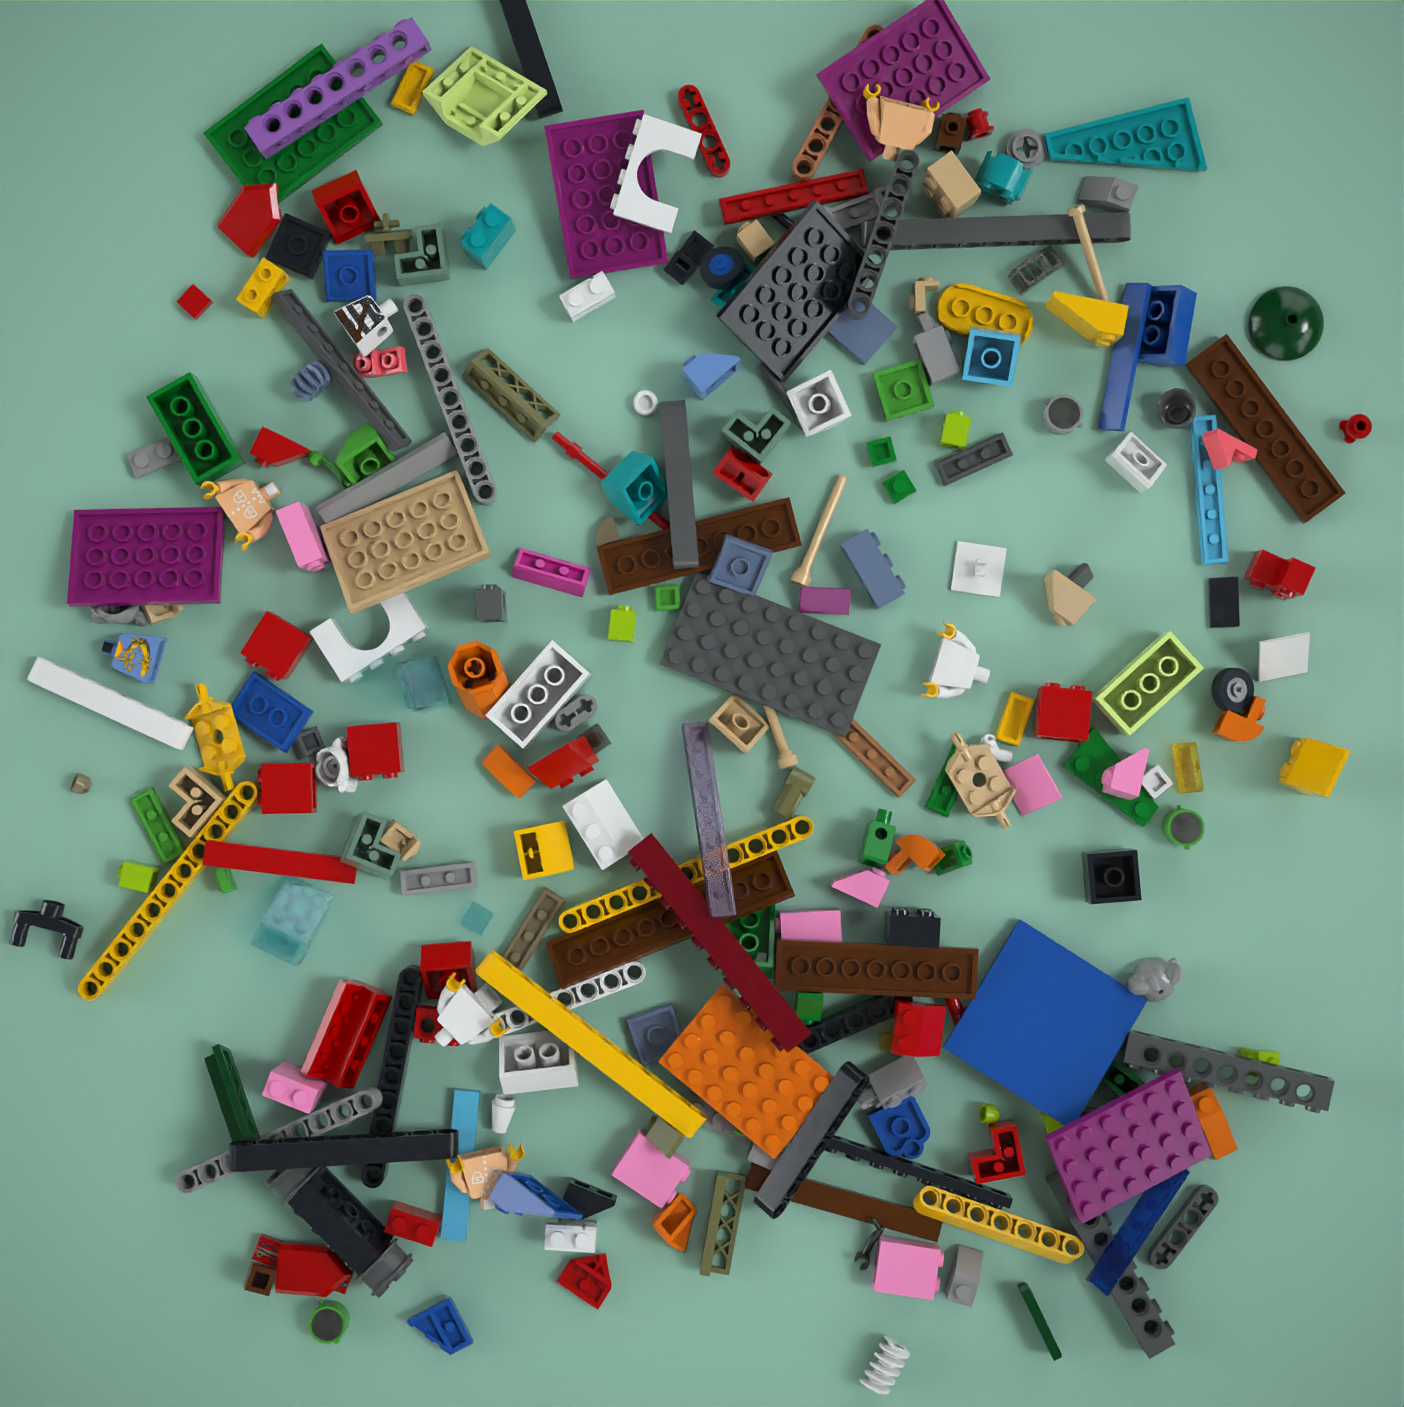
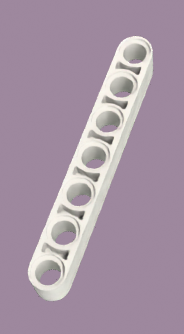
(110, 703)
(577, 996)

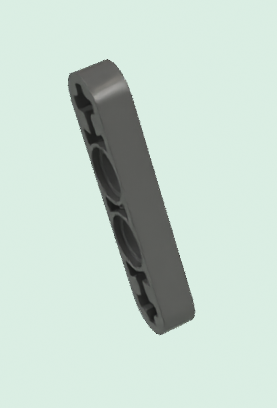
(1186, 1229)

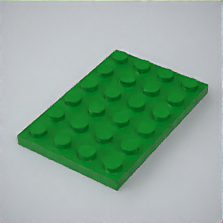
(306, 155)

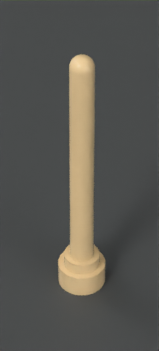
(802, 574)
(785, 757)

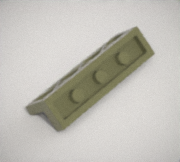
(507, 396)
(713, 1223)

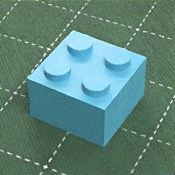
(991, 356)

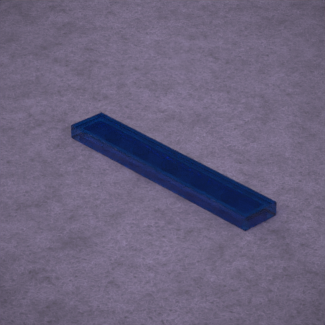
(1133, 1233)

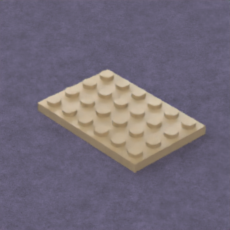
(405, 541)

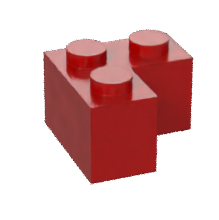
(1282, 576)
(1004, 1157)

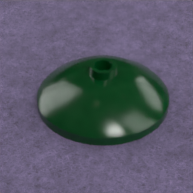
(1273, 332)

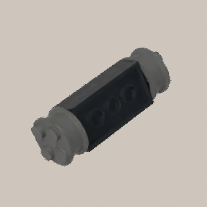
(343, 1224)

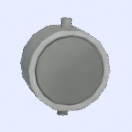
(1062, 414)

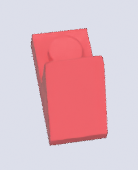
(1225, 448)

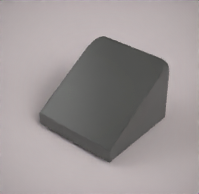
(1081, 575)
(308, 743)

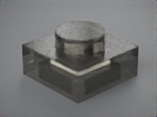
(596, 738)

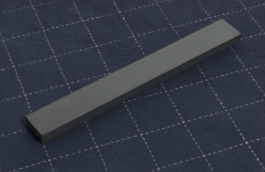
(341, 369)

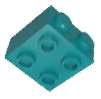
(487, 236)

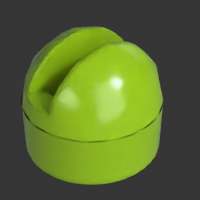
(988, 1114)

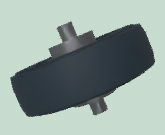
(1232, 689)

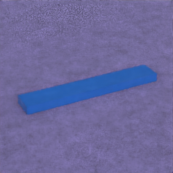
(1125, 359)

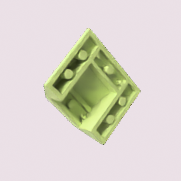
(482, 97)

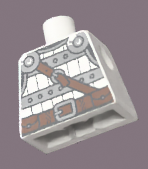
(367, 322)

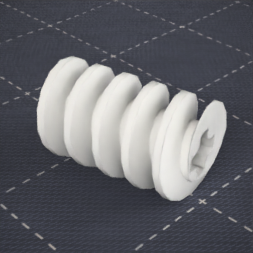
(886, 1367)

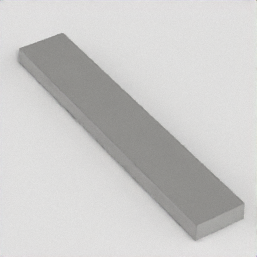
(388, 478)

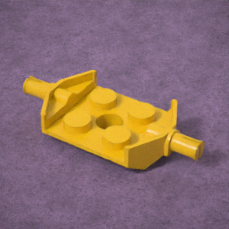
(207, 719)

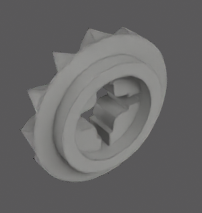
(1033, 140)

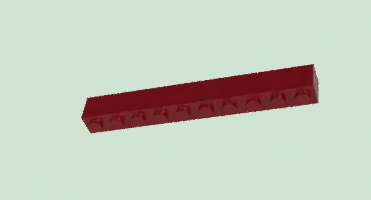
(719, 943)

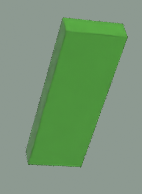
(158, 825)

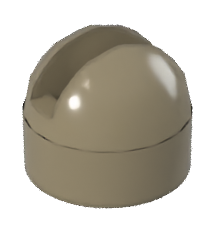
(81, 784)

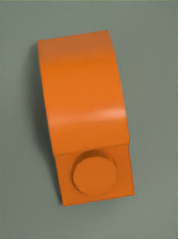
(1243, 727)
(917, 849)

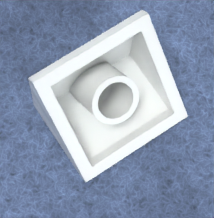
(819, 404)
(1136, 462)

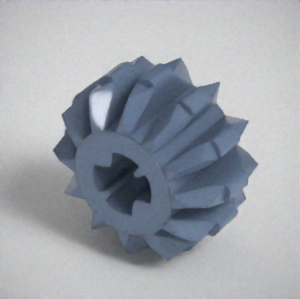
(311, 381)

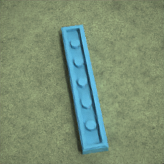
(1208, 496)
(457, 1203)

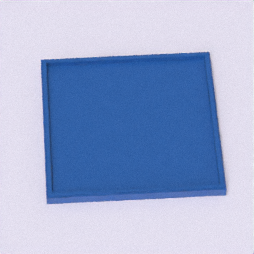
(1045, 1024)

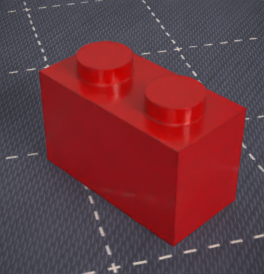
(413, 1223)

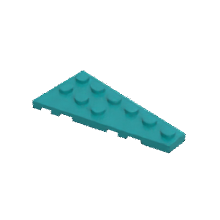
(1148, 138)

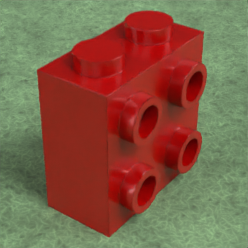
(276, 646)
(1063, 713)
(375, 750)
(287, 788)

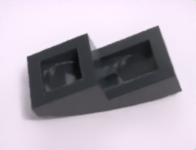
(688, 258)

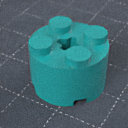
(1003, 177)

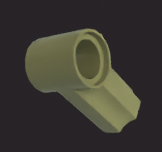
(795, 788)

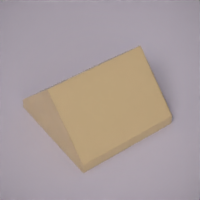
(739, 723)

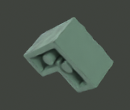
(430, 260)
(759, 439)
(364, 848)

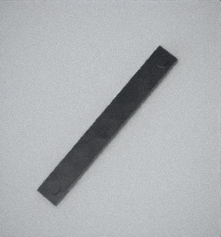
(924, 1174)

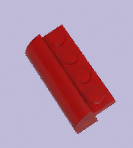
(346, 1033)

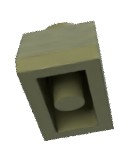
(663, 1135)

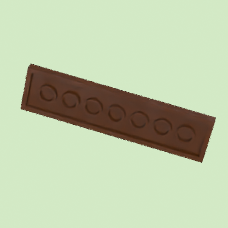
(1265, 426)
(649, 557)
(875, 969)

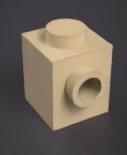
(754, 240)

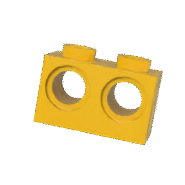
(261, 286)

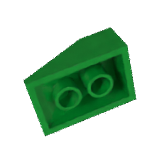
(756, 936)

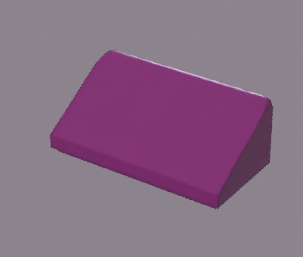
(824, 600)

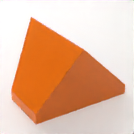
(675, 1222)

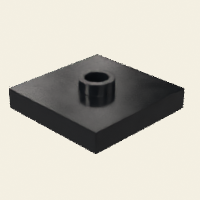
(298, 246)

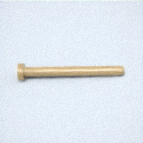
(1087, 246)

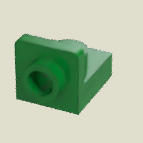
(957, 856)

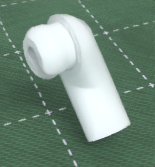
(999, 754)

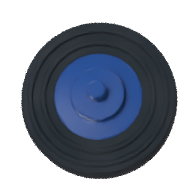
(722, 268)

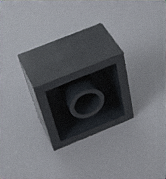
(1111, 876)
(912, 928)

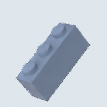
(873, 568)

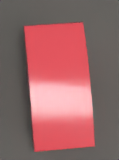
(381, 362)

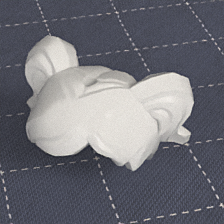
(326, 769)

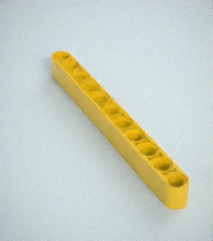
(695, 864)
(160, 896)
(590, 1044)

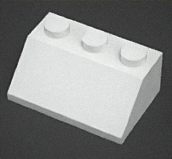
(603, 824)
(536, 1063)

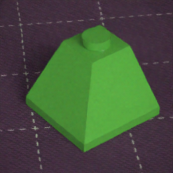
(363, 454)

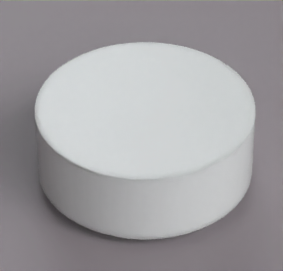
(645, 403)

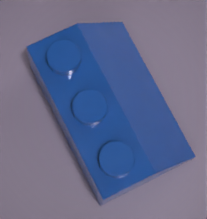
(1167, 326)

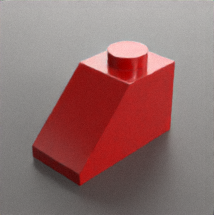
(276, 449)

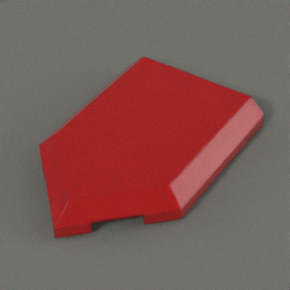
(252, 217)
(309, 1270)

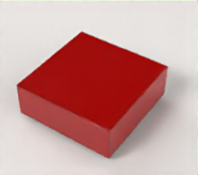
(194, 301)

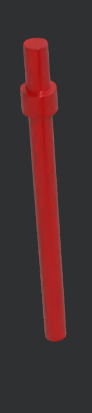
(574, 451)

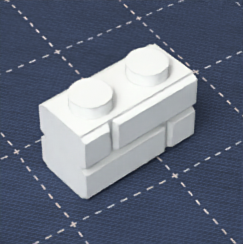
(587, 296)
(571, 1235)

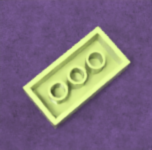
(1147, 683)

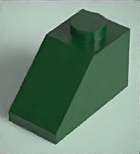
(1120, 1080)

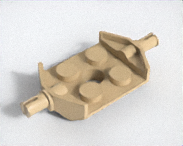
(993, 793)

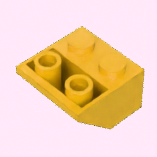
(544, 850)

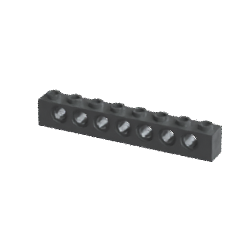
(1315, 1101)
(1151, 1340)

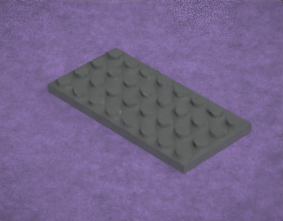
(771, 655)

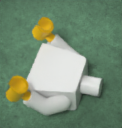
(954, 666)
(465, 1016)

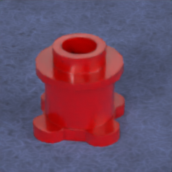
(978, 124)
(1350, 430)

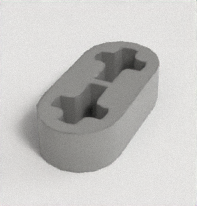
(579, 718)

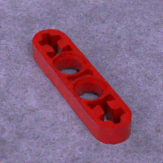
(706, 130)

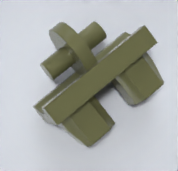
(377, 239)

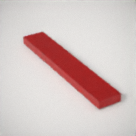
(793, 196)
(278, 861)

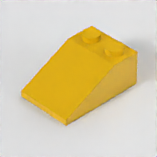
(1092, 318)
(1313, 767)

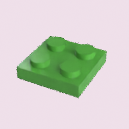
(903, 390)

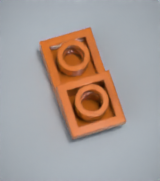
(508, 771)

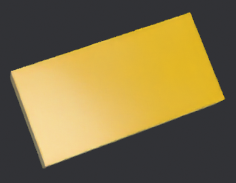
(410, 89)
(1014, 719)

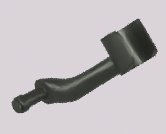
(864, 1254)

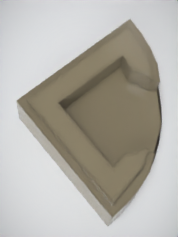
(607, 532)

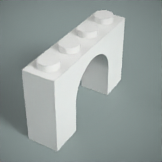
(652, 137)
(349, 661)

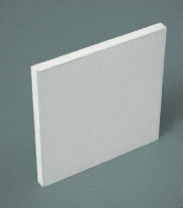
(978, 569)
(1283, 656)

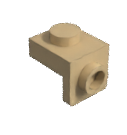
(917, 299)
(160, 613)
(400, 839)

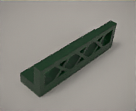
(231, 1095)

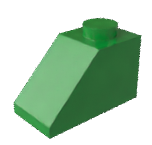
(809, 1006)

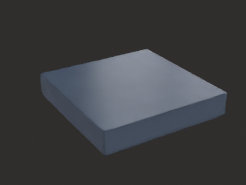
(862, 336)
(740, 565)
(653, 1032)

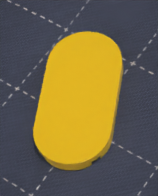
(974, 306)

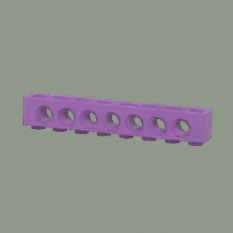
(334, 101)

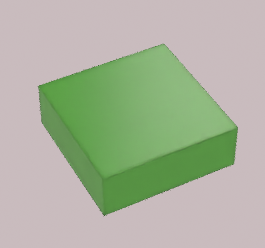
(667, 597)
(225, 880)

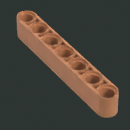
(820, 136)

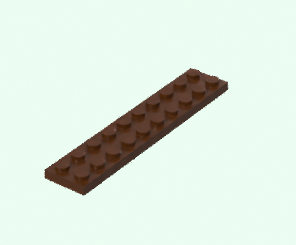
(653, 928)

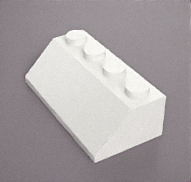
(538, 695)

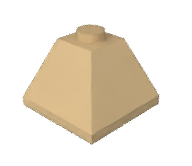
(1066, 599)

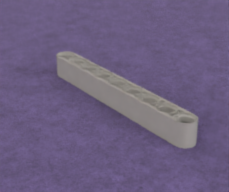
(447, 388)
(312, 1127)

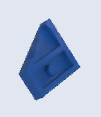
(443, 1326)

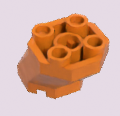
(478, 677)

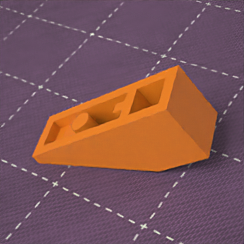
(1212, 1121)

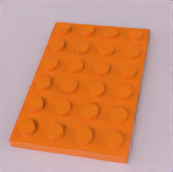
(744, 1074)

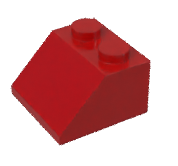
(346, 207)
(565, 763)
(444, 959)
(917, 1028)

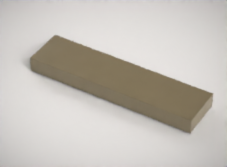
(533, 928)

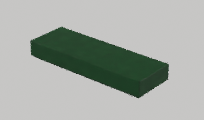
(1040, 1321)

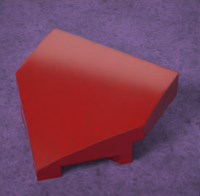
(587, 1278)

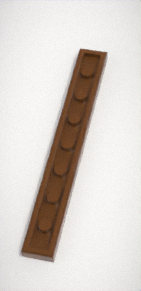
(854, 1205)

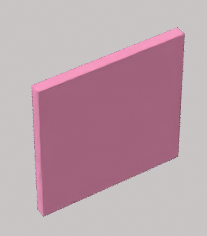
(1032, 785)

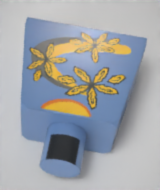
(136, 655)

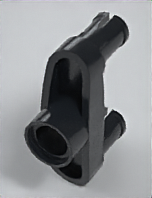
(49, 918)

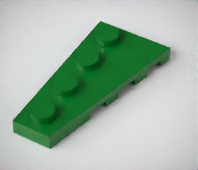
(1088, 765)

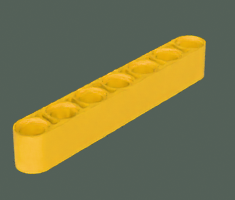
(1009, 1222)

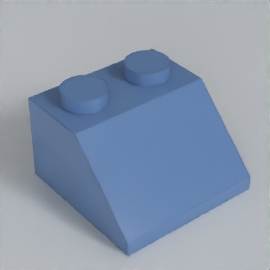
(708, 372)

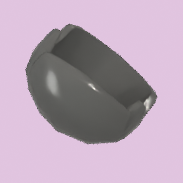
(1176, 408)

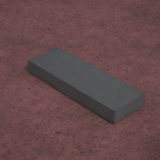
(973, 459)

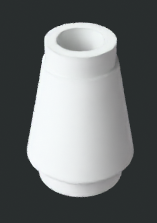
(502, 1112)

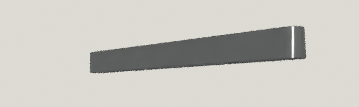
(1001, 231)

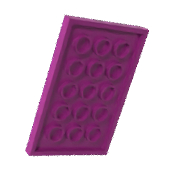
(910, 61)
(585, 172)
(146, 556)
(1128, 1145)

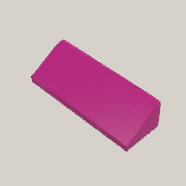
(551, 572)

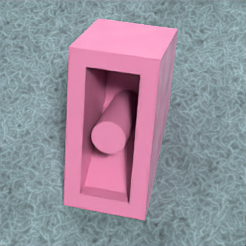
(1126, 776)
(864, 885)

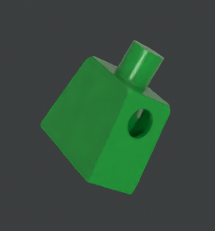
(873, 850)

